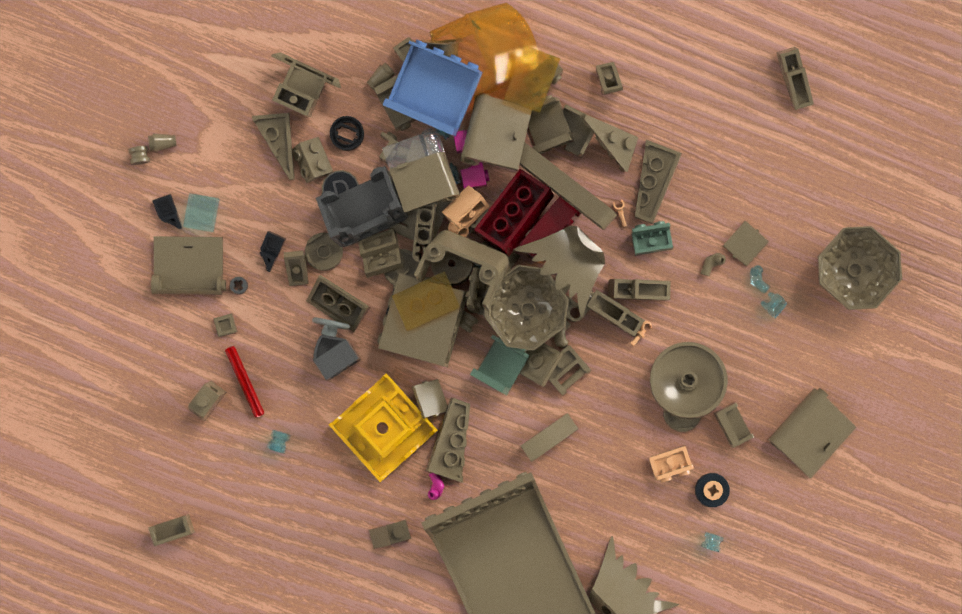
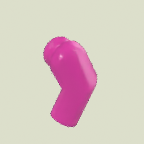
(437, 487)

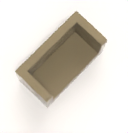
(733, 425)
(171, 530)

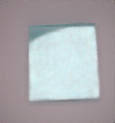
(201, 212)

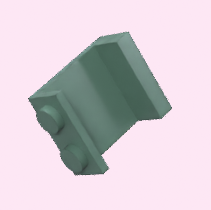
(501, 366)

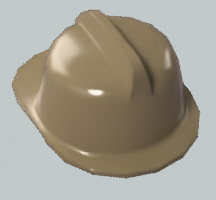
(448, 46)

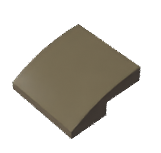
(380, 253)

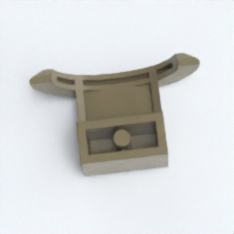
(301, 85)

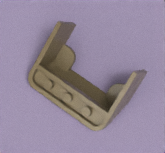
(492, 262)

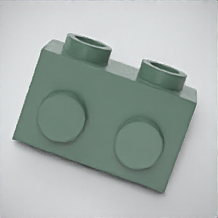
(651, 238)

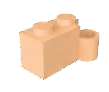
(465, 211)

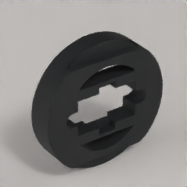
(338, 123)

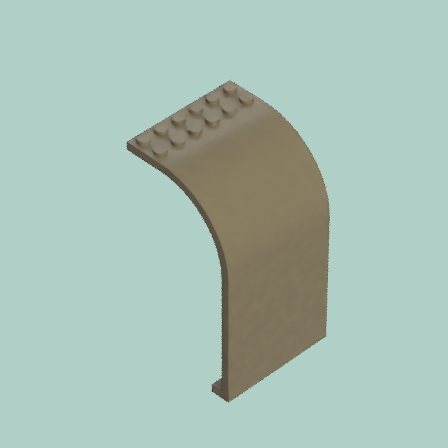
(508, 553)

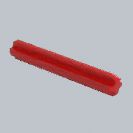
(244, 381)

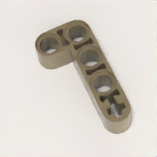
(422, 224)

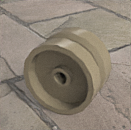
(456, 274)

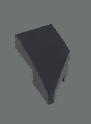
(167, 210)
(271, 249)

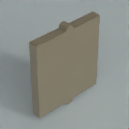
(745, 243)
(430, 398)

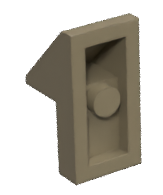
(609, 78)
(296, 268)
(389, 534)

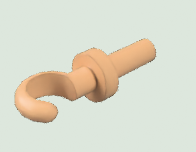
(640, 334)

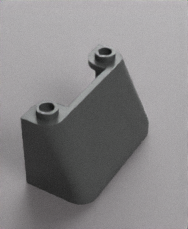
(362, 209)

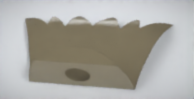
(572, 257)
(618, 590)

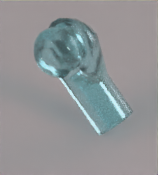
(756, 279)

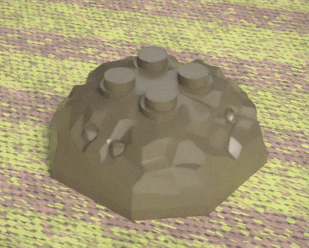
(859, 268)
(527, 308)

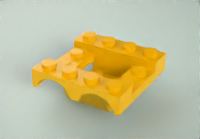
(383, 451)

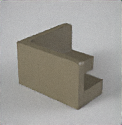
(581, 134)

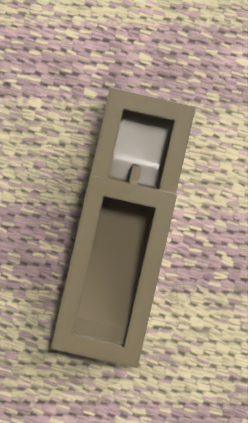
(795, 77)
(639, 289)
(615, 313)
(549, 437)

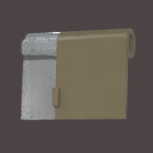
(421, 171)

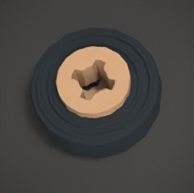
(705, 488)

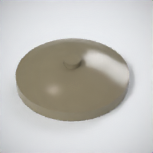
(688, 380)

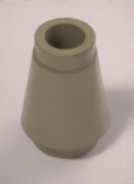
(381, 75)
(161, 142)

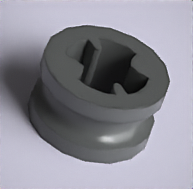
(233, 285)

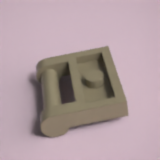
(566, 362)

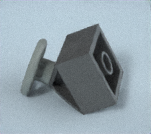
(332, 353)

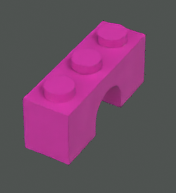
(475, 175)

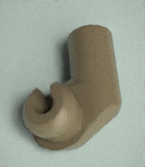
(712, 261)
(560, 337)

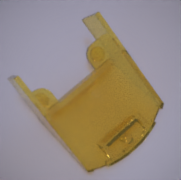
(500, 38)

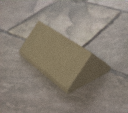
(337, 303)

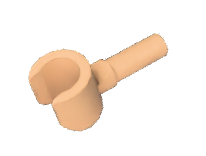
(620, 213)

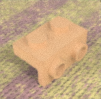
(670, 464)

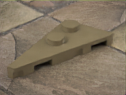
(277, 133)
(617, 142)

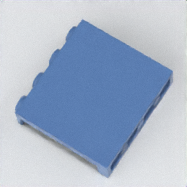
(434, 87)

